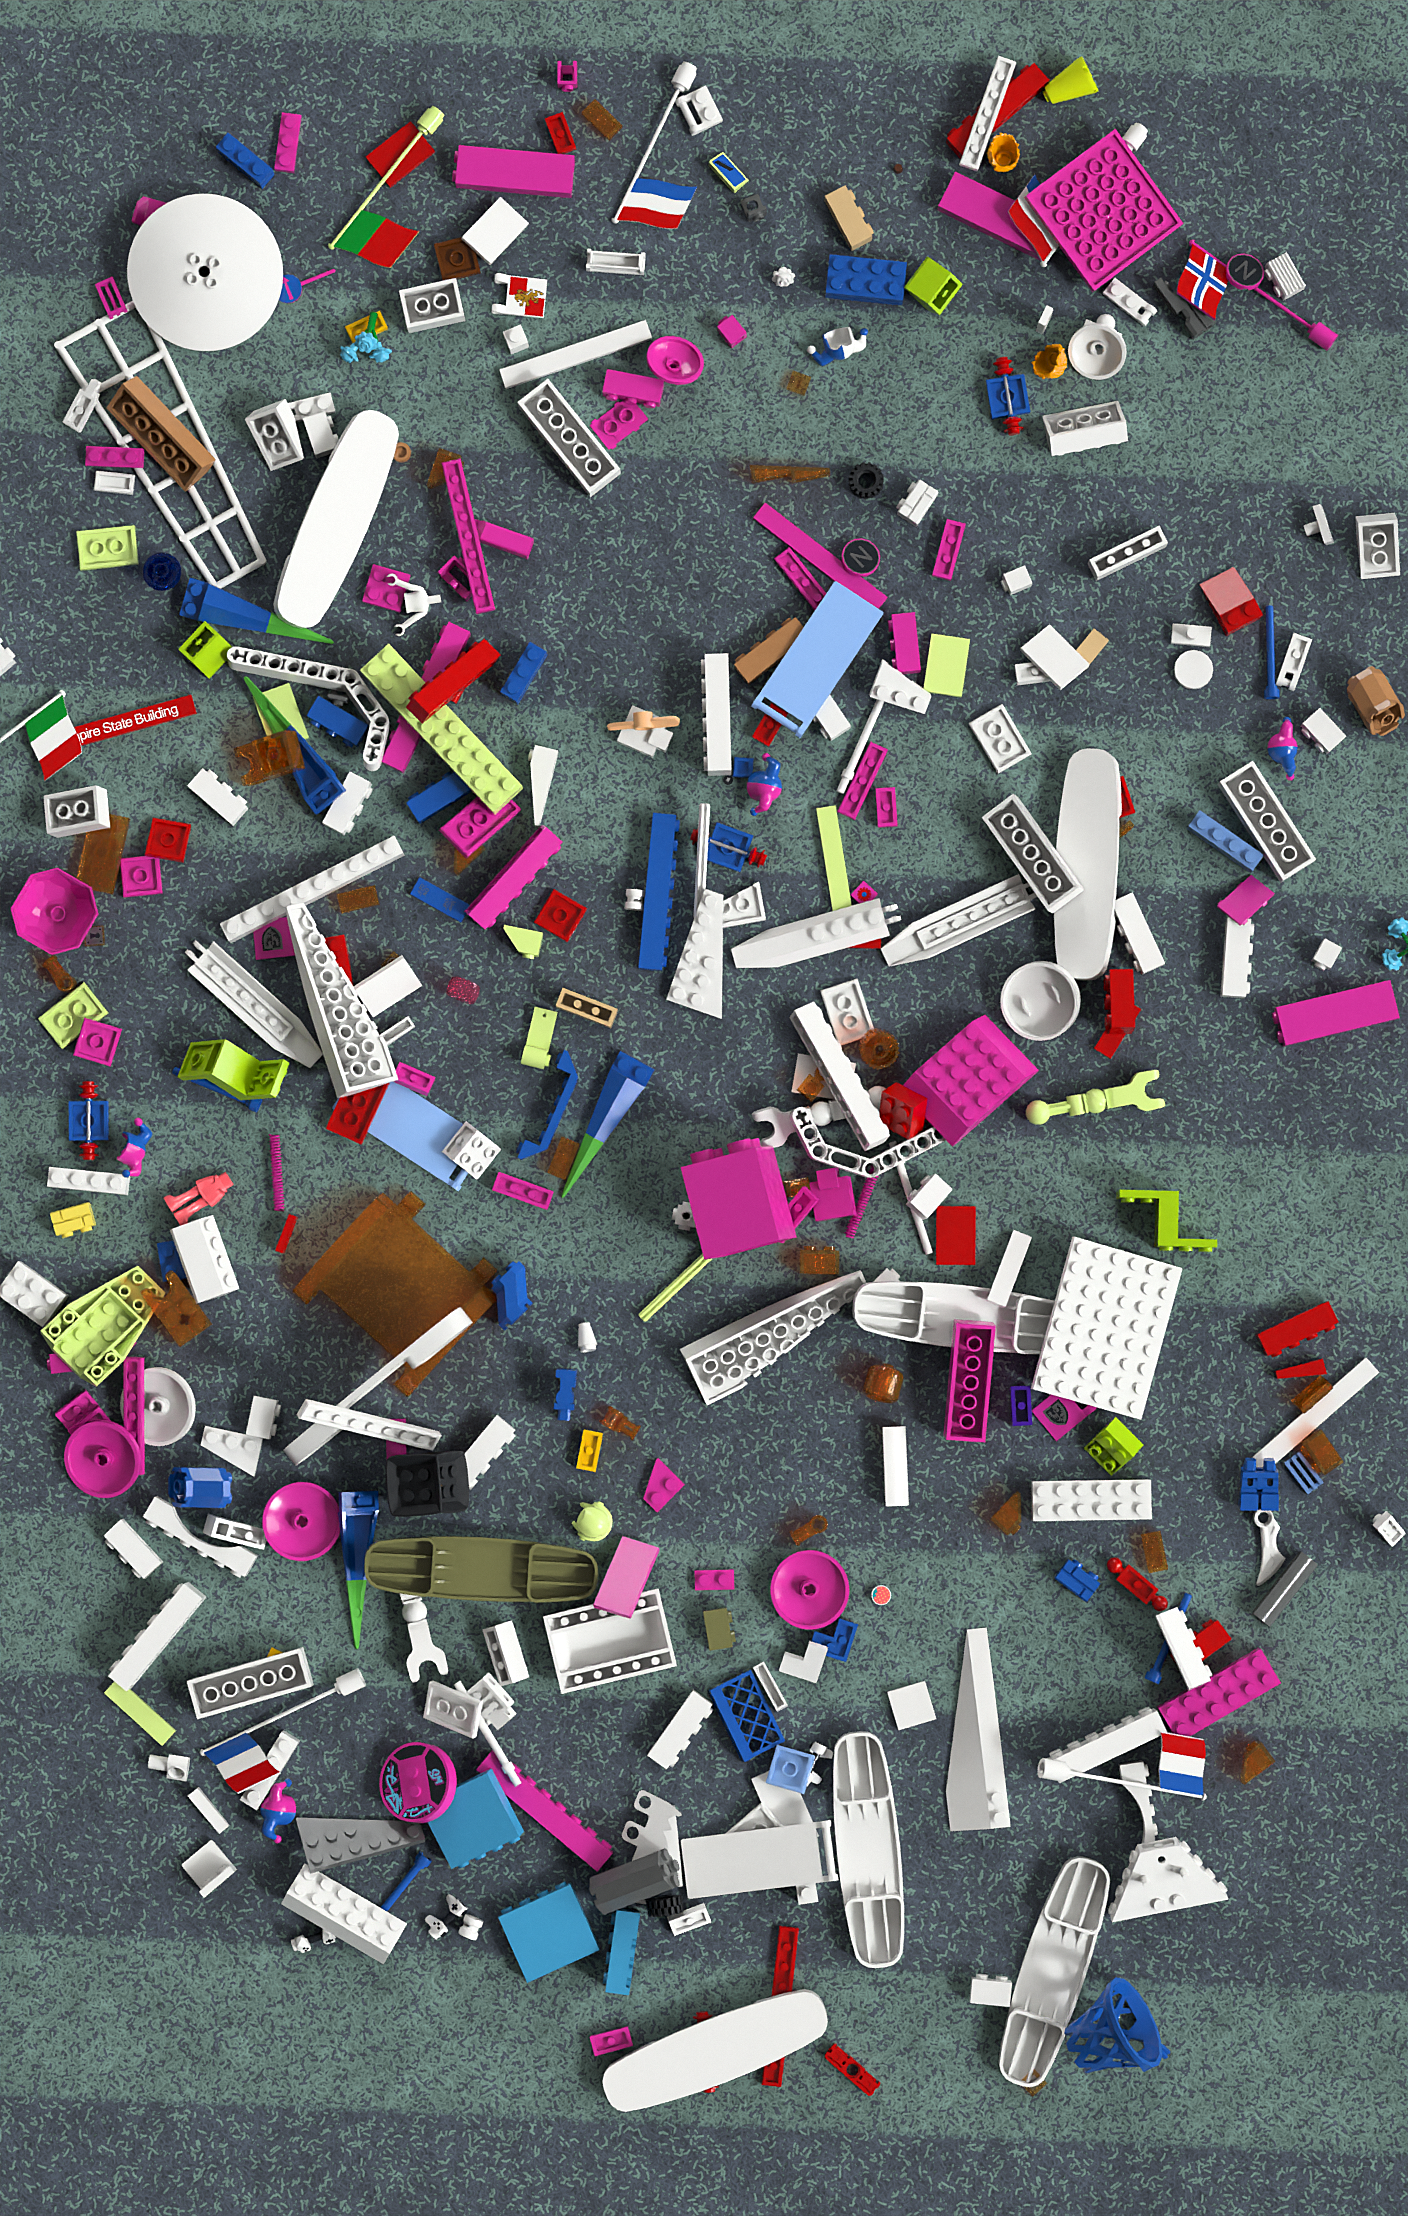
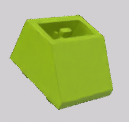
(933, 286)
(206, 649)
(1113, 1446)

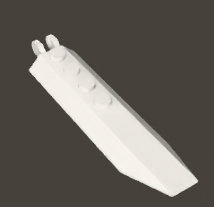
(960, 922)
(815, 936)
(254, 1004)

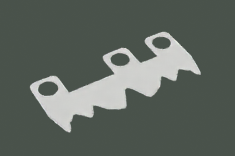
(652, 1836)

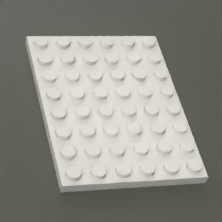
(1106, 1328)

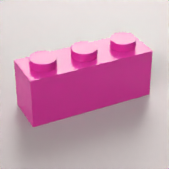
(633, 388)
(904, 643)

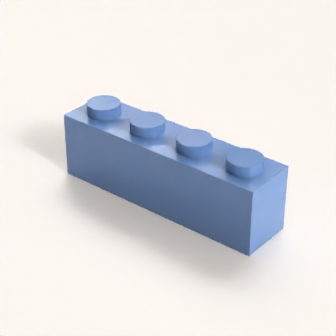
(1225, 841)

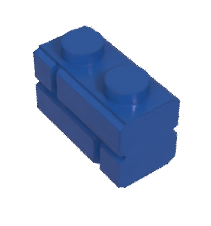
(1077, 1580)

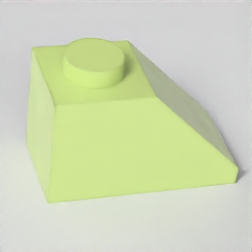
(526, 941)

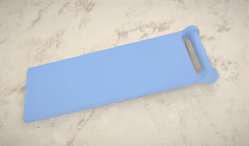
(819, 657)
(417, 1131)

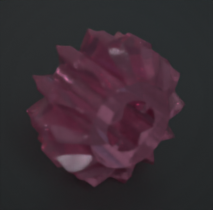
(463, 990)

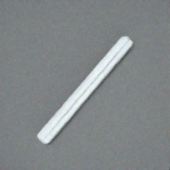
(702, 850)

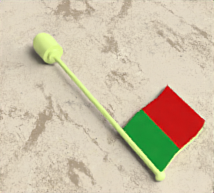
(374, 235)

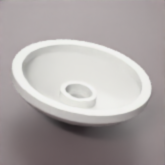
(1097, 362)

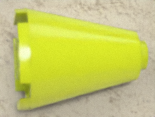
(1071, 83)

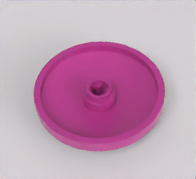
(102, 1459)
(301, 1521)
(809, 1589)

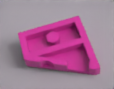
(661, 1486)

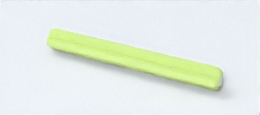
(673, 1288)

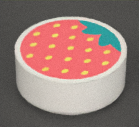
(881, 1595)

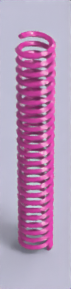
(276, 1177)
(860, 1204)

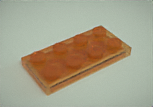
(103, 855)

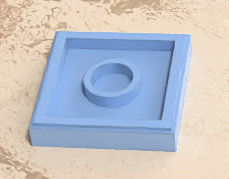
(790, 1769)

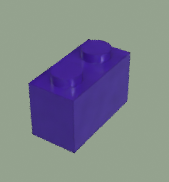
(1020, 1405)

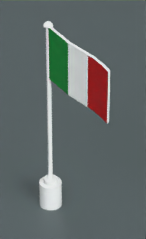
(51, 735)

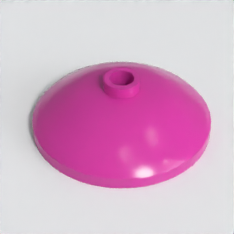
(675, 360)

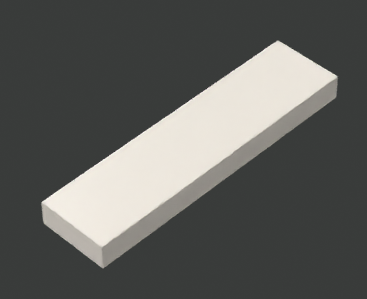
(1009, 1269)

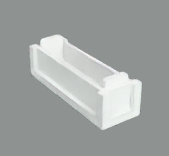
(615, 262)

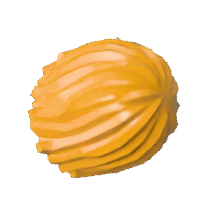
(999, 148)
(1044, 367)

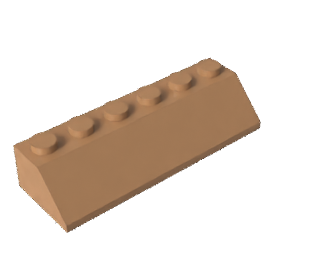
(160, 433)

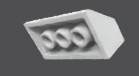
(1085, 428)
(204, 1259)
(1183, 1649)

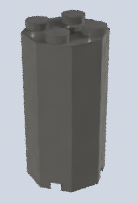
(634, 1881)

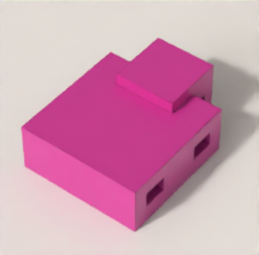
(834, 1195)

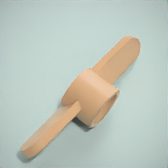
(645, 721)

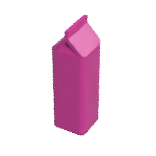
(504, 539)

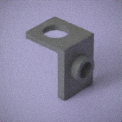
(756, 214)
(338, 700)

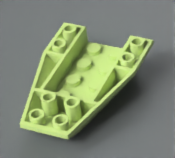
(102, 1326)

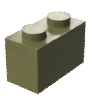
(718, 1628)

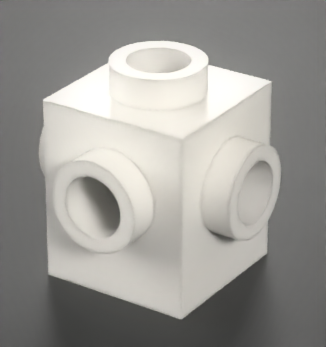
(678, 1216)

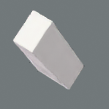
(397, 1030)
(770, 1686)
(208, 1810)

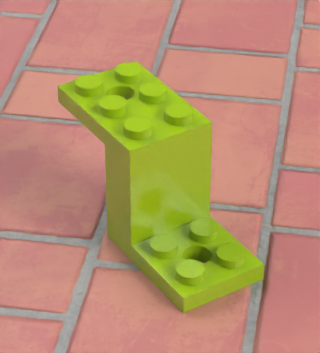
(233, 1069)
(1166, 1220)

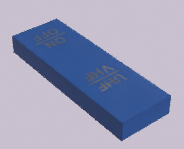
(439, 899)

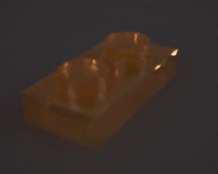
(602, 119)
(358, 899)
(563, 1158)
(1312, 1394)
(1154, 1551)

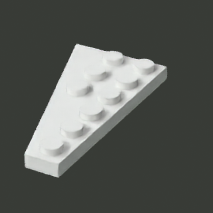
(700, 968)

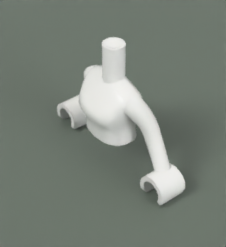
(415, 601)

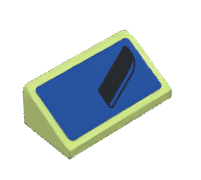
(728, 172)

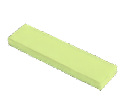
(141, 1713)

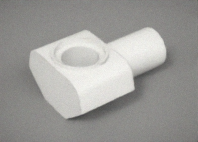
(176, 1766)

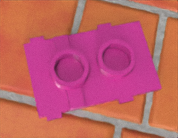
(618, 423)
(1245, 900)

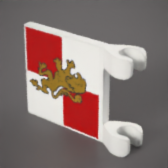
(524, 296)

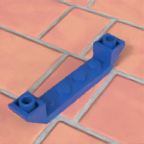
(528, 1148)

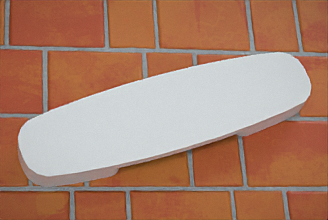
(336, 519)
(1091, 851)
(927, 1312)
(414, 1355)
(868, 1849)
(1053, 1970)
(715, 2050)

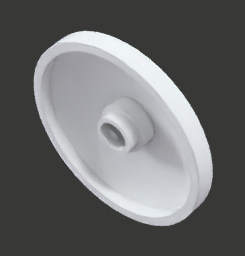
(167, 1406)

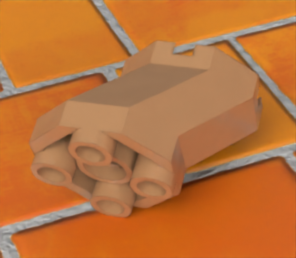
(1375, 701)

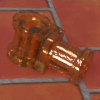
(59, 974)
(618, 1422)
(808, 1530)

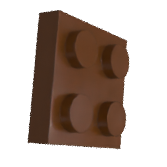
(456, 259)

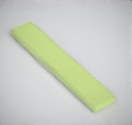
(833, 857)

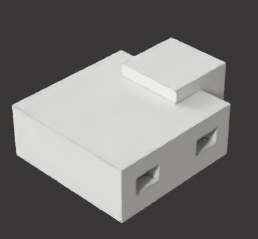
(645, 740)
(495, 1700)

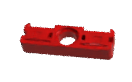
(862, 2079)

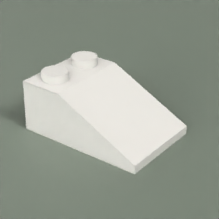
(276, 434)
(1378, 545)

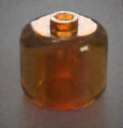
(883, 1383)

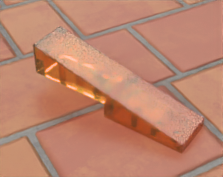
(798, 474)

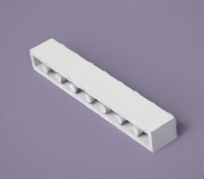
(839, 1076)

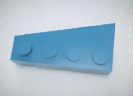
(622, 1951)

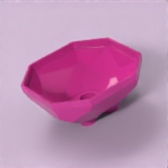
(54, 911)

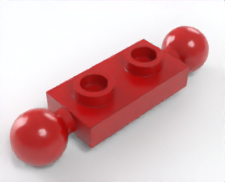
(1137, 1584)

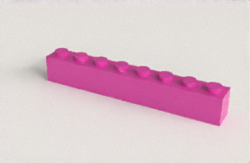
(405, 738)
(550, 1814)

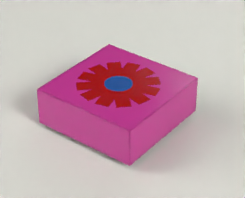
(863, 893)

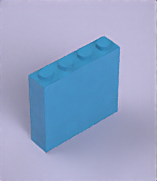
(476, 1821)
(548, 1931)

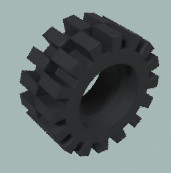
(869, 469)
(664, 1905)

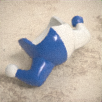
(838, 345)

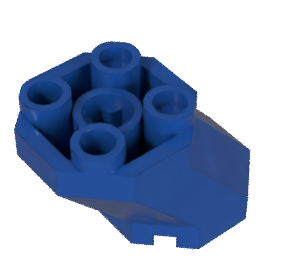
(511, 1294)
(200, 1487)

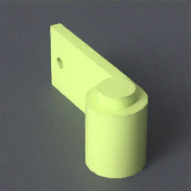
(539, 1038)

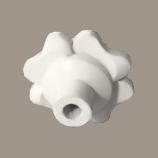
(783, 277)

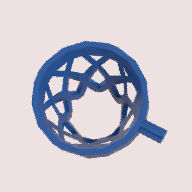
(1108, 2027)

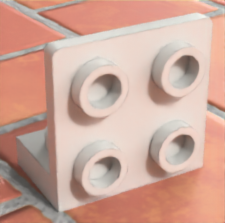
(471, 1150)
(209, 1867)

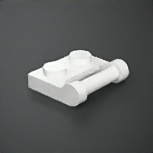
(704, 107)

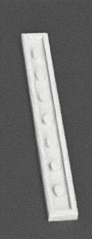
(575, 354)
(1307, 1422)
(368, 1424)

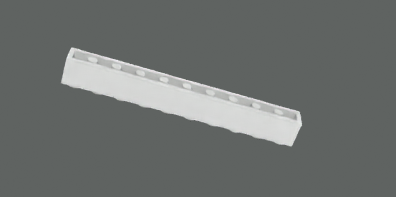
(313, 888)

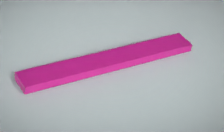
(468, 536)
(817, 555)

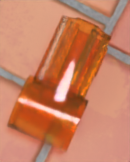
(794, 1186)

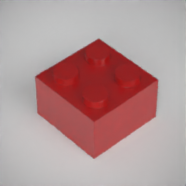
(903, 1110)

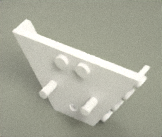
(1166, 1885)

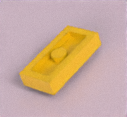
(589, 1450)

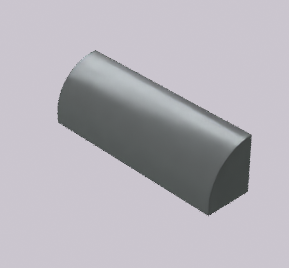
(1284, 1588)

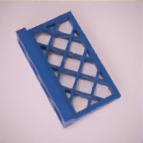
(730, 1723)

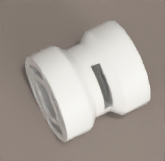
(634, 899)
(470, 1927)

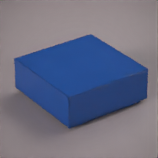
(742, 767)

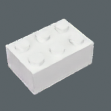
(432, 305)
(76, 811)
(32, 1294)

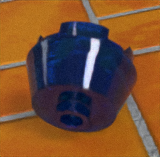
(162, 571)

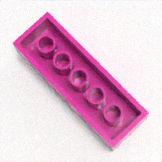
(969, 1380)
(1225, 1692)

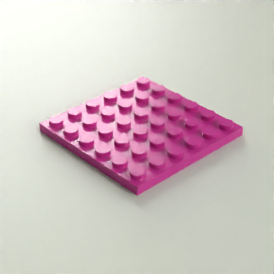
(1103, 210)

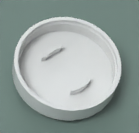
(1040, 1000)

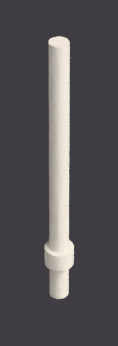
(848, 773)
(918, 1221)
(507, 1766)

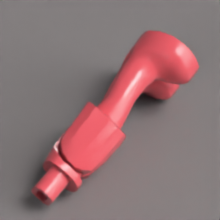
(211, 1191)

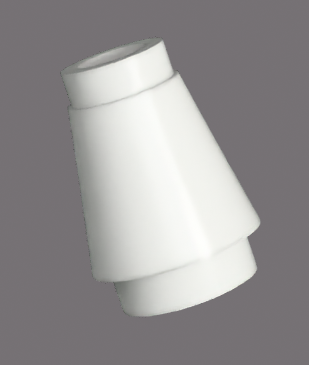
(586, 1338)

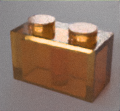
(819, 1261)
(1321, 1452)

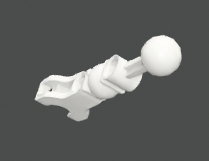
(821, 1113)
(414, 1613)

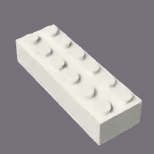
(569, 437)
(717, 711)
(1266, 821)
(1032, 853)
(1091, 1500)
(157, 1636)
(250, 1683)
(1111, 1742)
(344, 1914)

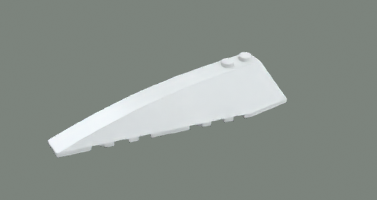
(347, 1036)
(749, 1344)
(976, 1768)

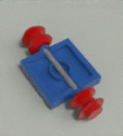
(1007, 396)
(730, 848)
(88, 1120)

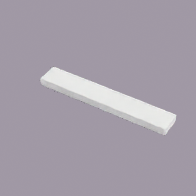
(987, 113)

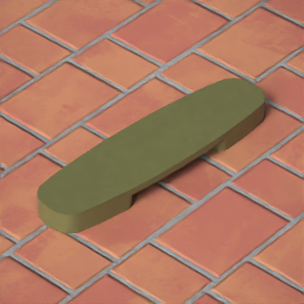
(480, 1569)

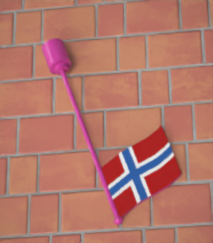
(1206, 281)

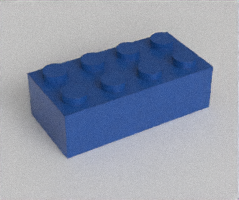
(866, 280)

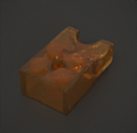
(271, 757)
(172, 1306)

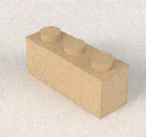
(849, 217)
(586, 1008)

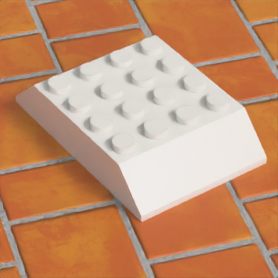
(603, 1647)

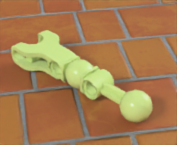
(1097, 1100)

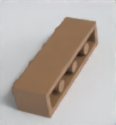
(769, 652)

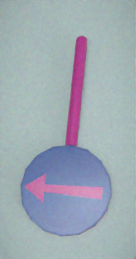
(292, 286)

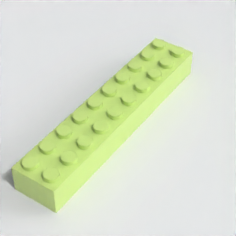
(443, 732)

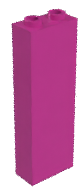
(514, 171)
(983, 211)
(1335, 1013)

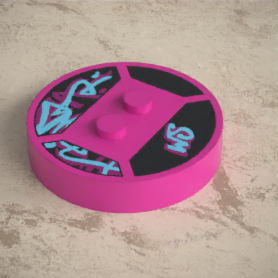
(418, 1782)

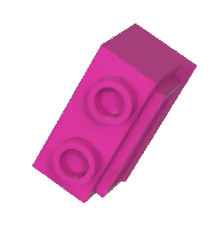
(453, 582)

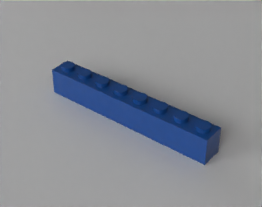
(657, 892)

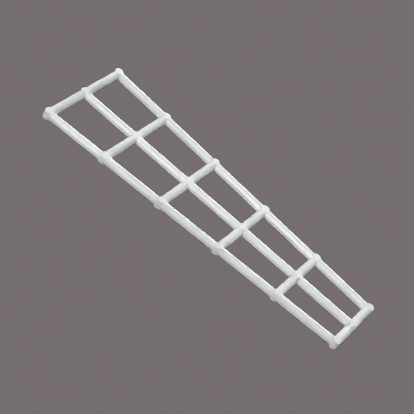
(210, 523)

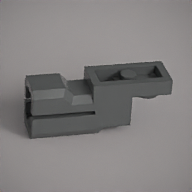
(1195, 320)

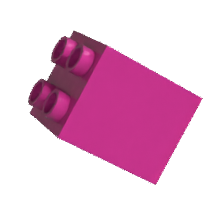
(737, 1198)

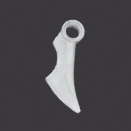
(1271, 1557)

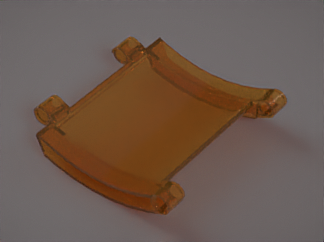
(398, 1281)

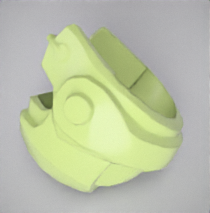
(593, 1522)

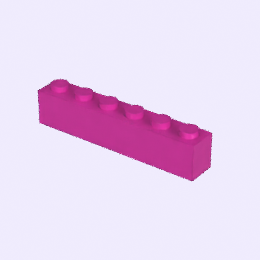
(513, 877)

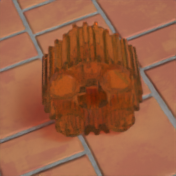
(871, 1040)

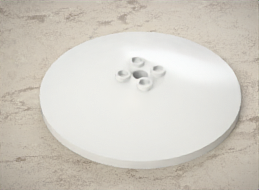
(213, 309)

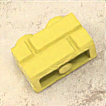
(73, 1219)

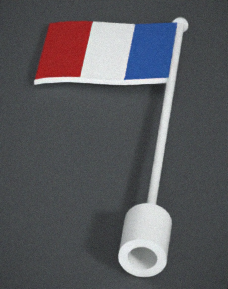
(243, 1760)
(1179, 1767)

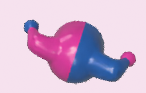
(1283, 748)
(765, 785)
(135, 1149)
(277, 1810)

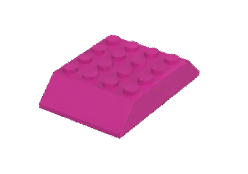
(970, 1078)

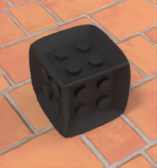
(427, 1483)

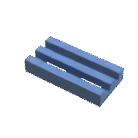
(1296, 1476)

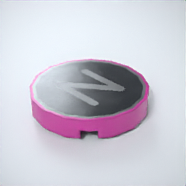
(1244, 271)
(860, 557)

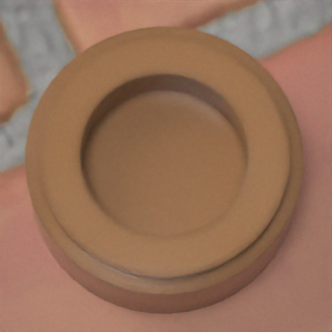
(402, 452)

